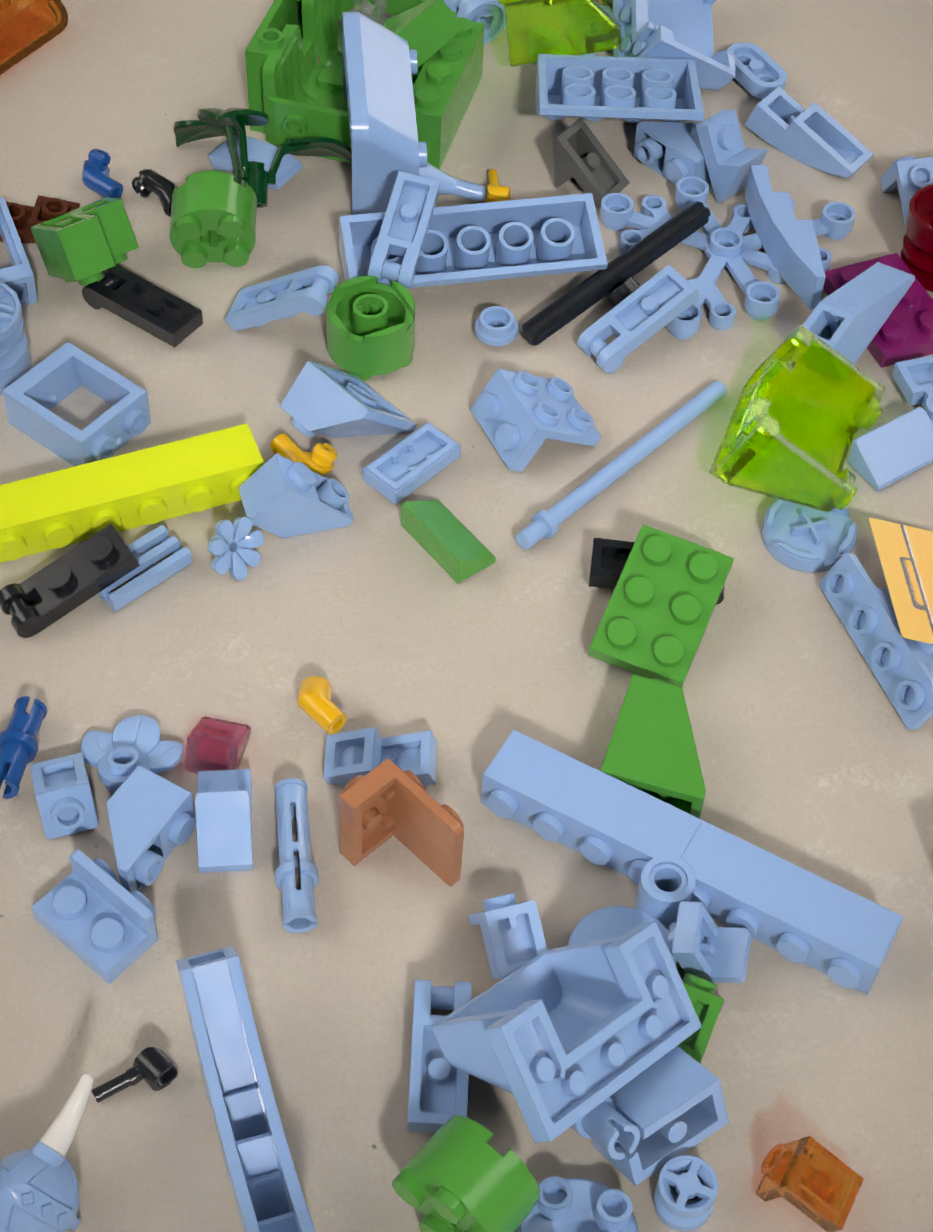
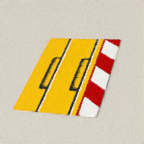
(908, 572)

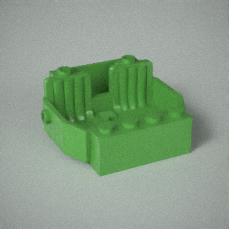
(299, 76)

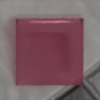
(216, 745)

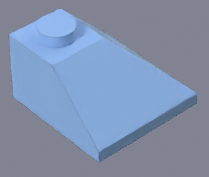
(340, 406)

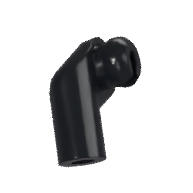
(151, 181)

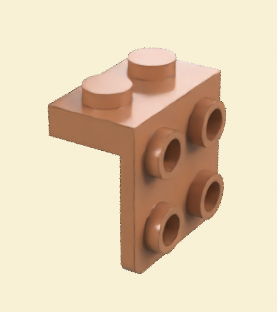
(396, 804)

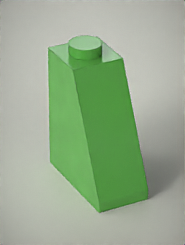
(656, 745)

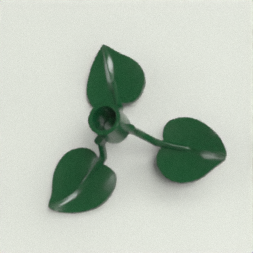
(231, 122)

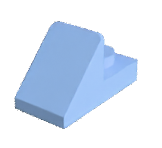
(726, 154)
(224, 820)

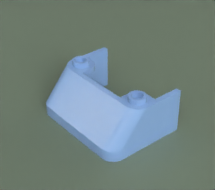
(380, 110)

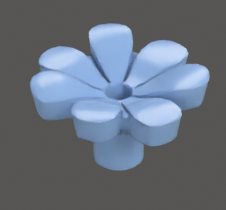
(235, 546)

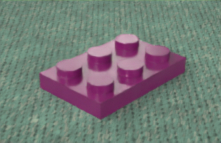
(909, 327)

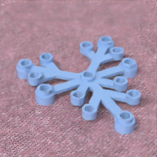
(723, 247)

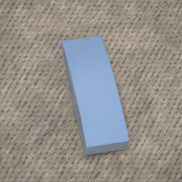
(807, 135)

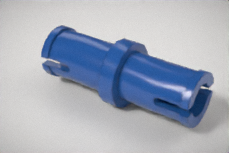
(19, 743)

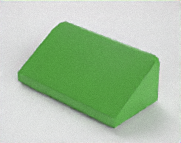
(445, 538)

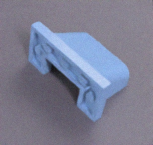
(573, 1026)

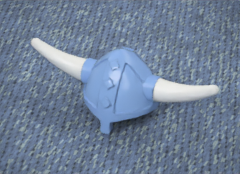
(38, 1183)

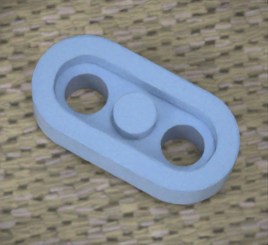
(756, 70)

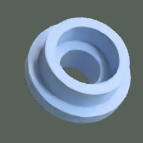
(496, 326)

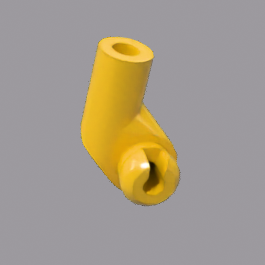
(319, 461)
(316, 702)

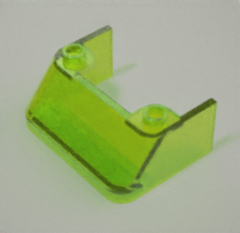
(558, 28)

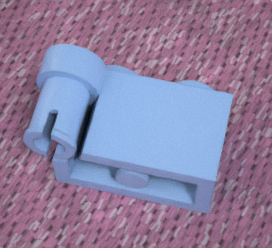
(656, 1116)

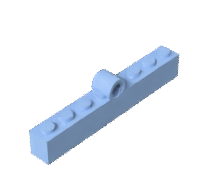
(691, 861)

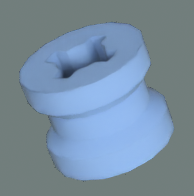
(690, 1179)

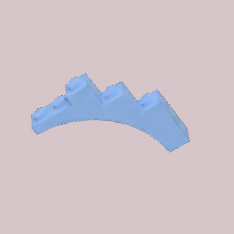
(241, 1094)

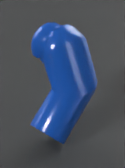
(96, 175)

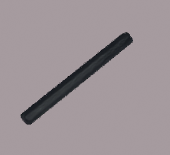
(617, 272)

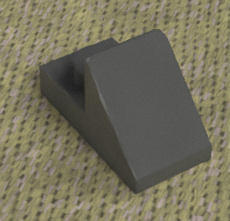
(582, 156)

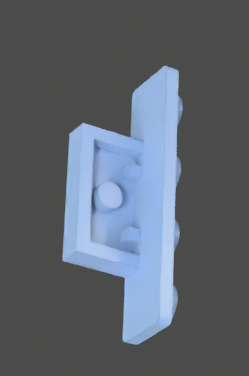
(868, 615)

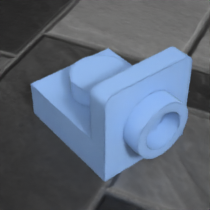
(64, 796)
(509, 933)

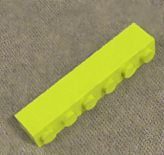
(125, 491)

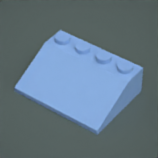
(617, 88)

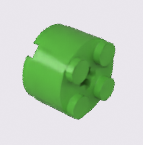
(213, 220)
(370, 327)
(466, 1183)

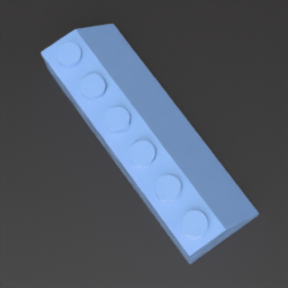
(488, 241)

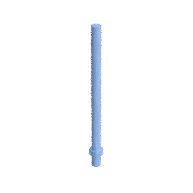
(545, 523)

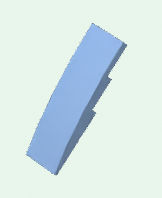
(786, 241)

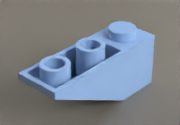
(858, 309)

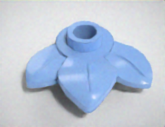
(131, 744)

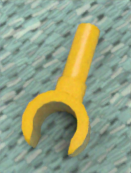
(495, 190)

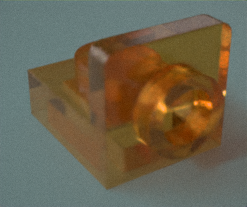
(810, 1181)

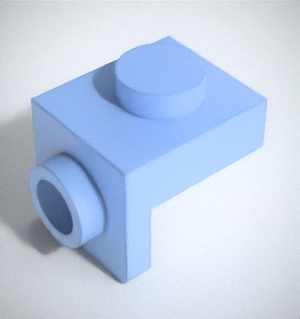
(708, 950)

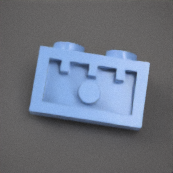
(98, 917)

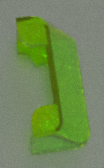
(798, 425)

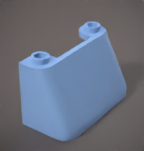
(674, 32)

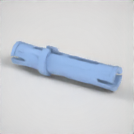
(297, 904)

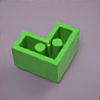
(85, 241)

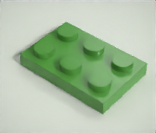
(661, 606)

